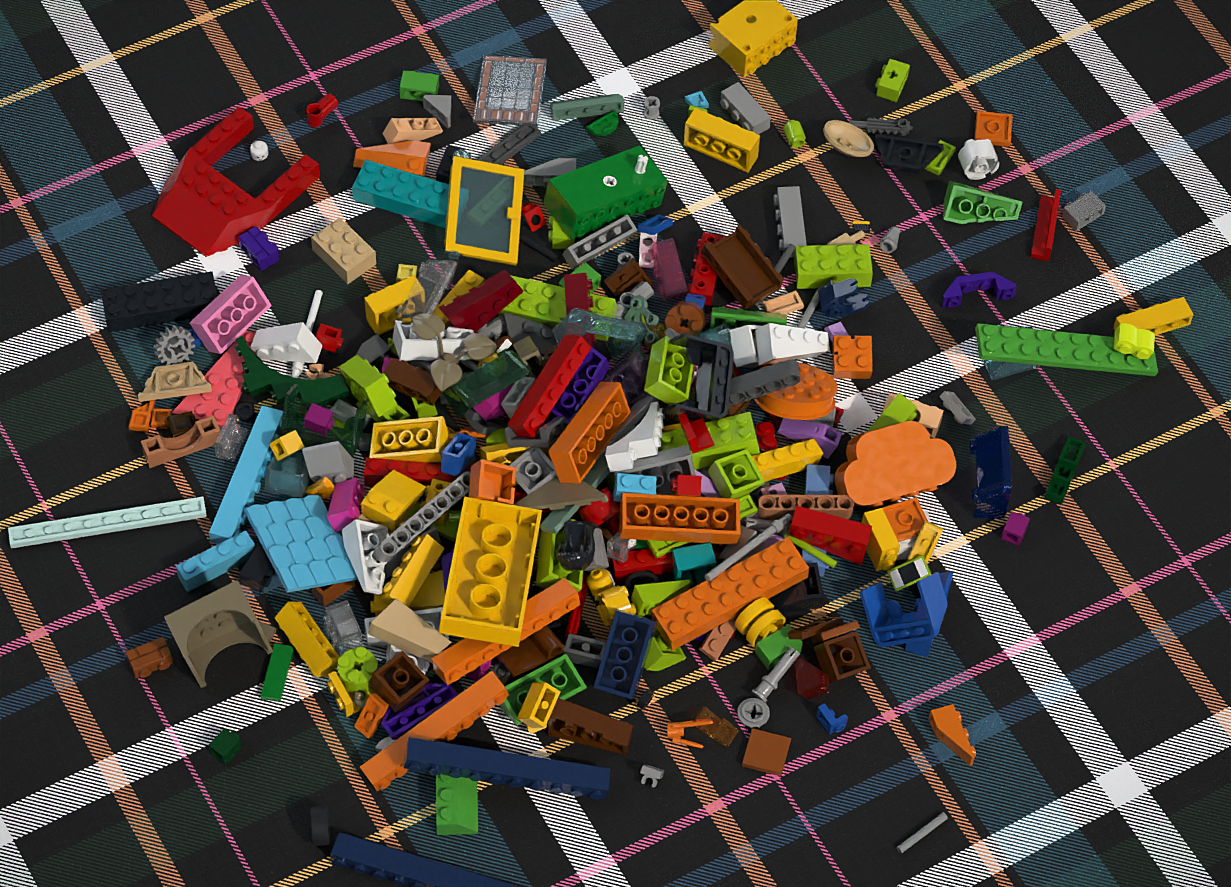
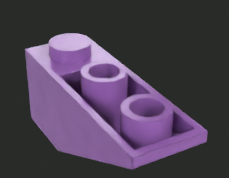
(803, 430)

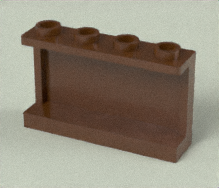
(743, 267)

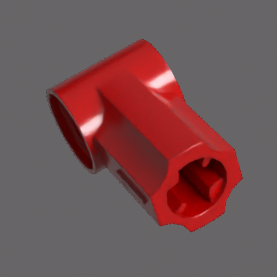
(318, 111)

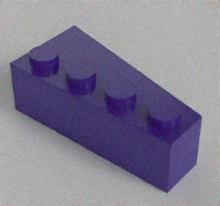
(581, 386)

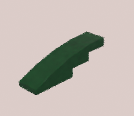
(1065, 470)

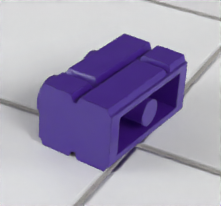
(259, 248)

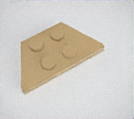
(174, 381)

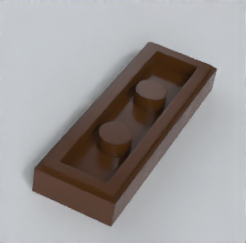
(815, 628)

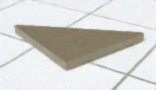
(558, 495)

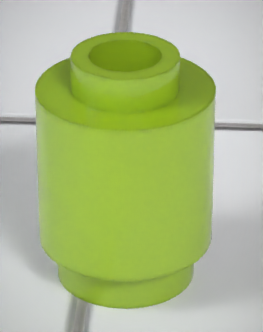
(794, 133)

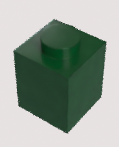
(225, 746)

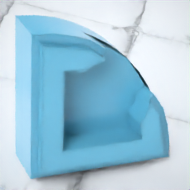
(697, 99)

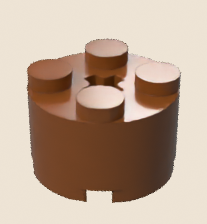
(686, 310)

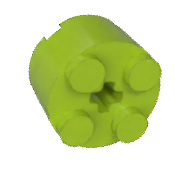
(356, 669)

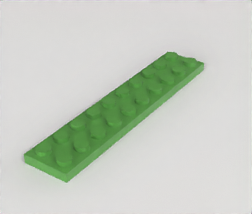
(1058, 350)

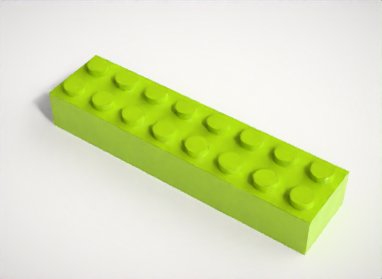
(729, 437)

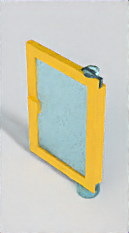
(483, 210)

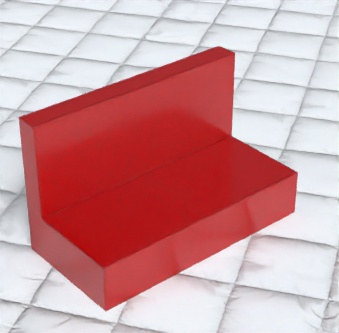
(696, 433)

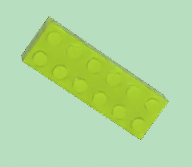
(547, 303)

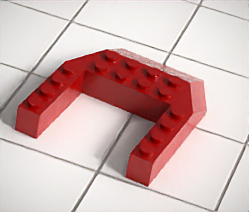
(211, 209)

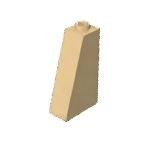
(408, 632)

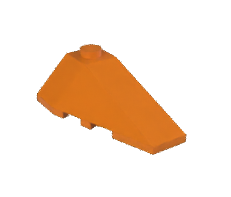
(406, 156)

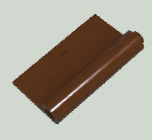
(532, 652)

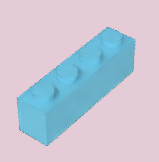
(215, 561)

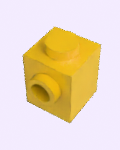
(290, 443)

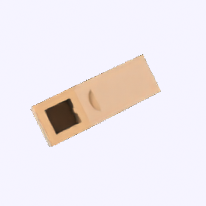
(411, 129)

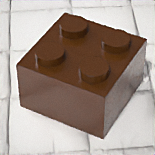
(398, 681)

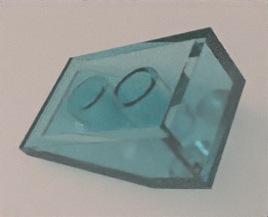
(288, 475)

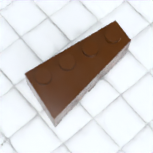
(589, 728)

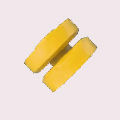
(759, 621)

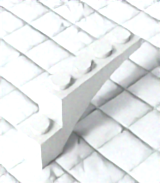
(639, 443)

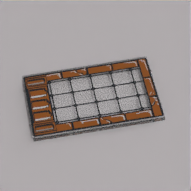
(510, 90)

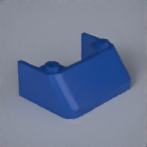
(893, 627)

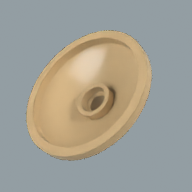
(848, 139)

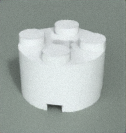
(978, 158)

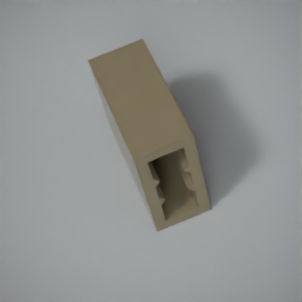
(529, 354)

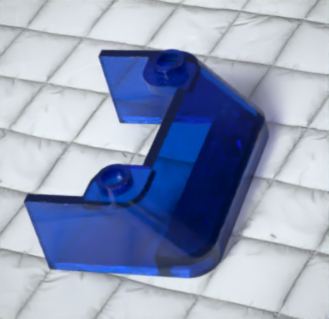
(992, 472)

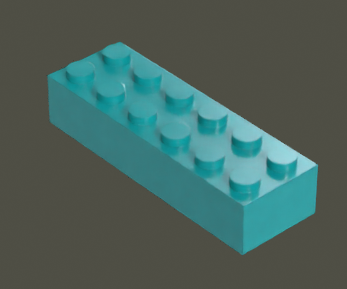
(402, 193)

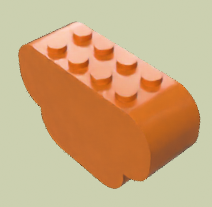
(894, 464)

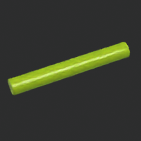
(812, 550)

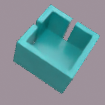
(696, 557)

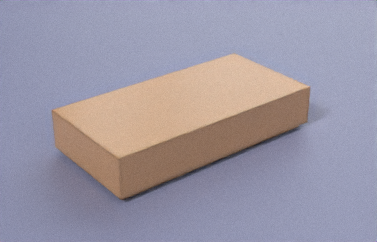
(783, 304)

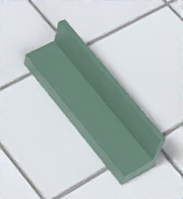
(587, 106)

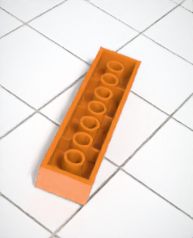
(729, 593)

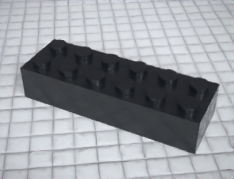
(157, 301)

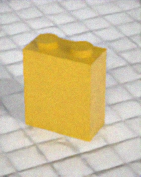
(882, 544)

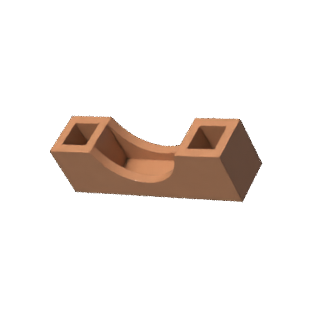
(162, 450)

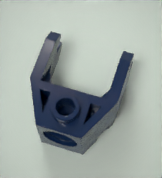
(833, 298)

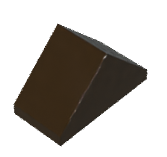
(179, 423)

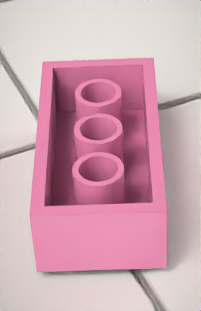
(230, 314)

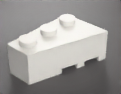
(287, 343)

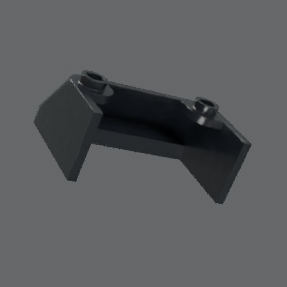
(712, 381)

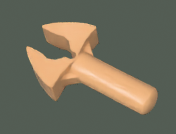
(319, 369)

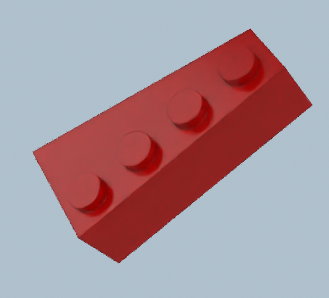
(831, 533)

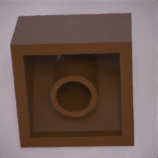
(842, 657)

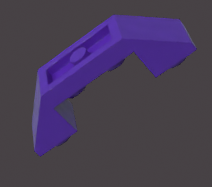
(1001, 286)

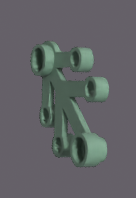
(637, 311)

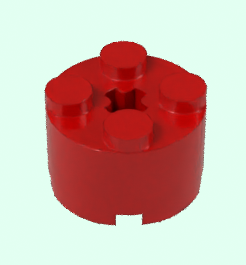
(599, 511)

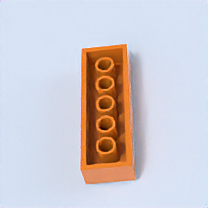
(589, 432)
(679, 518)

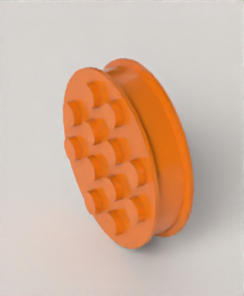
(804, 401)

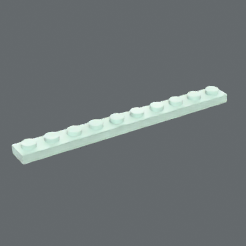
(107, 522)

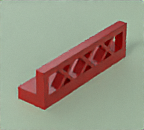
(1045, 226)

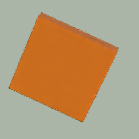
(994, 127)
(905, 518)

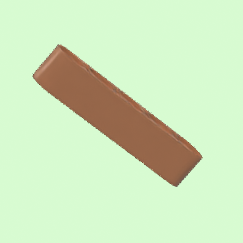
(813, 502)

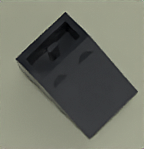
(803, 595)

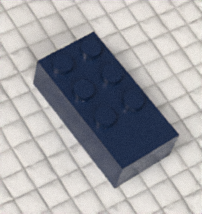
(625, 654)

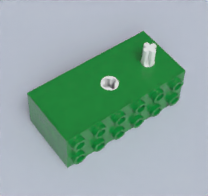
(605, 192)

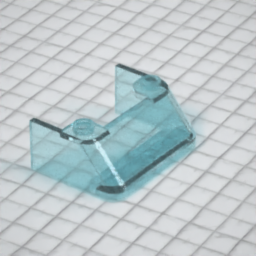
(622, 332)

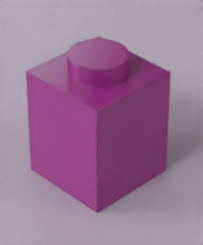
(319, 419)
(1015, 528)

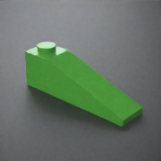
(970, 204)

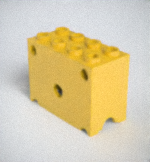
(753, 34)

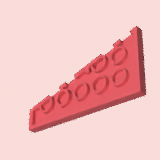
(226, 387)

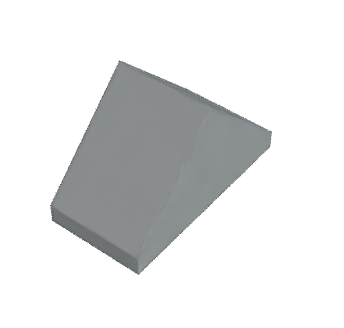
(439, 107)

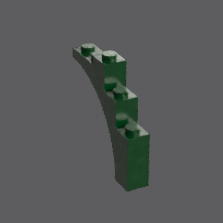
(262, 378)

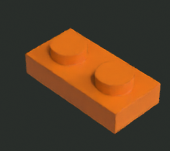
(371, 715)

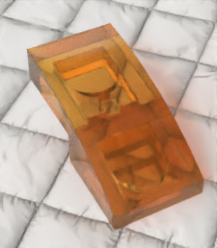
(720, 730)

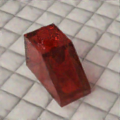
(810, 680)

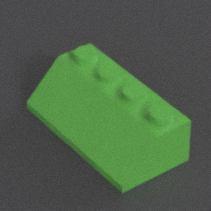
(738, 318)
(558, 673)
(456, 805)

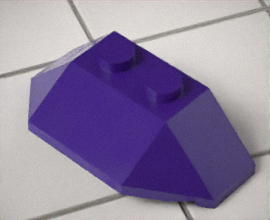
(417, 709)

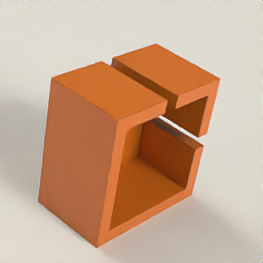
(853, 357)
(489, 481)

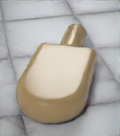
(845, 239)

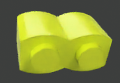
(1134, 341)

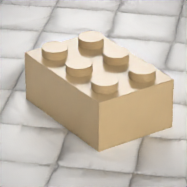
(343, 250)

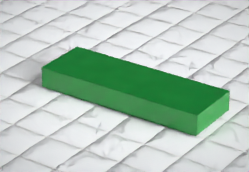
(277, 672)

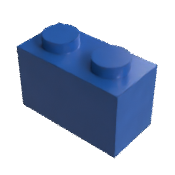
(458, 454)

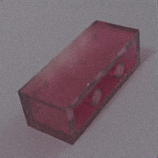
(667, 269)

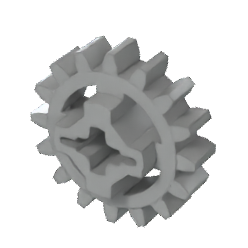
(174, 345)

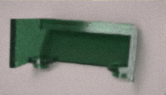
(486, 382)
(294, 417)

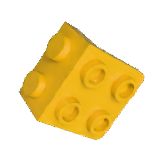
(343, 698)

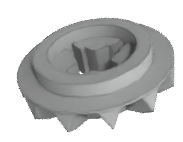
(761, 709)

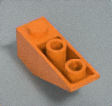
(949, 730)

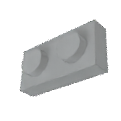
(953, 403)

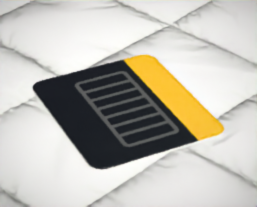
(861, 225)

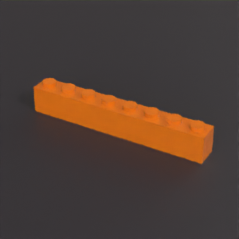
(539, 612)
(438, 727)

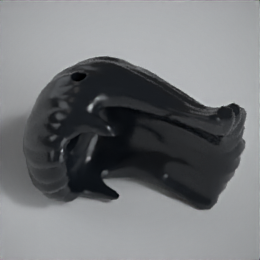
(578, 545)

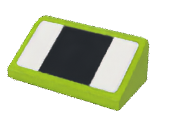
(909, 572)

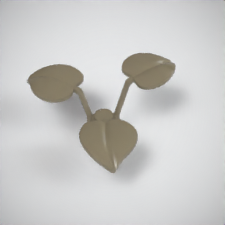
(445, 370)

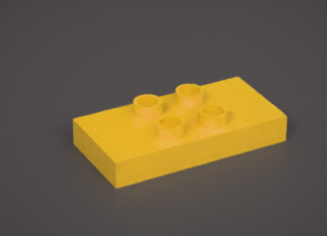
(490, 572)

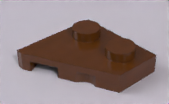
(627, 278)

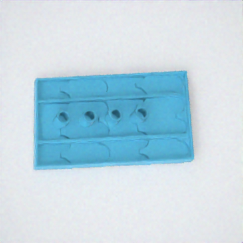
(301, 543)

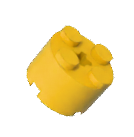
(613, 600)

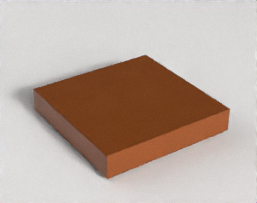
(835, 632)
(766, 752)

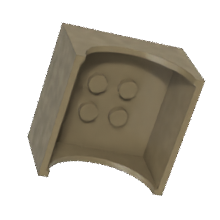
(213, 625)

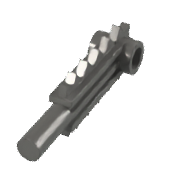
(884, 126)

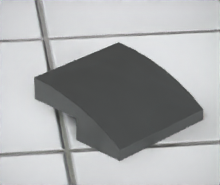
(482, 426)

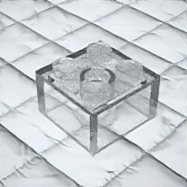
(342, 627)

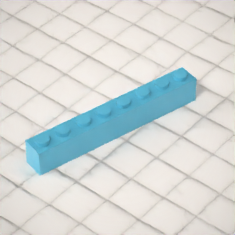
(247, 476)

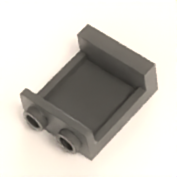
(545, 437)

